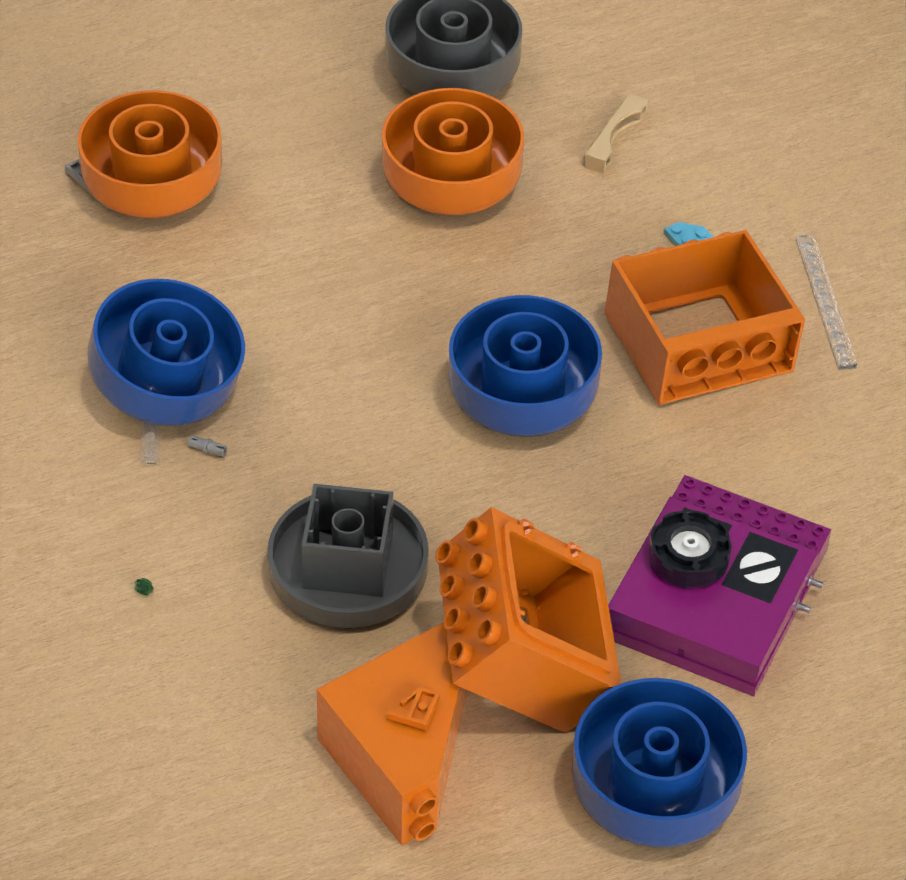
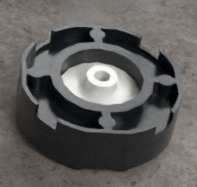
(689, 549)

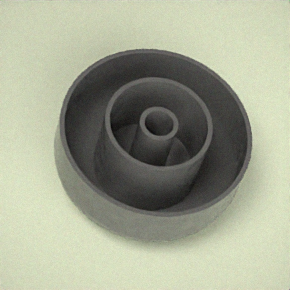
(453, 44)

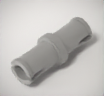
(207, 446)

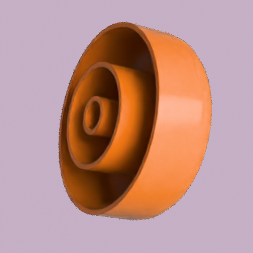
(452, 151)
(150, 153)

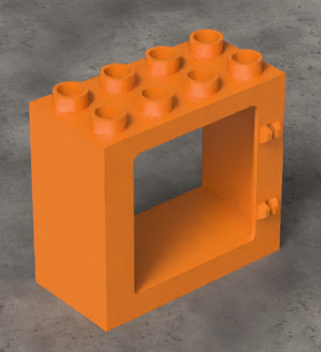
(715, 358)

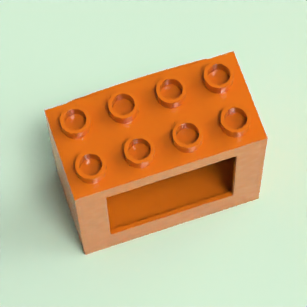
(564, 650)

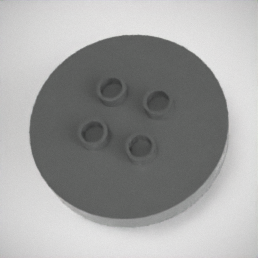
(348, 556)

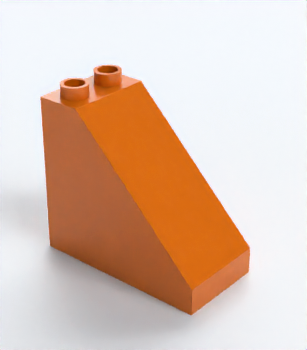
(391, 763)

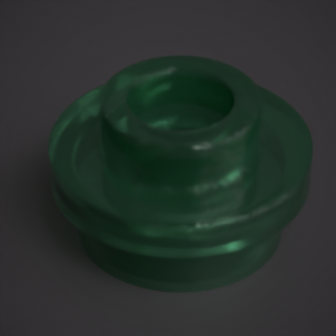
(143, 586)

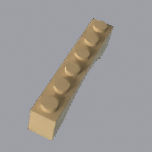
(629, 113)

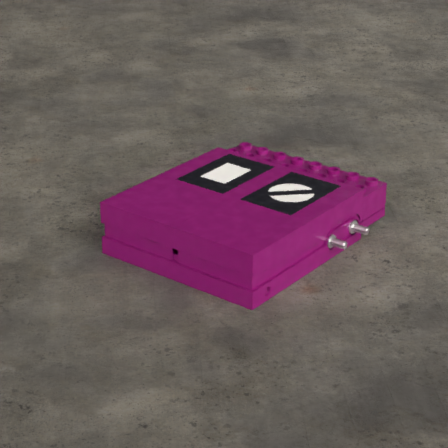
(741, 619)

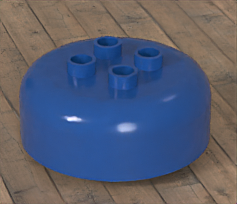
(165, 351)
(524, 365)
(658, 762)

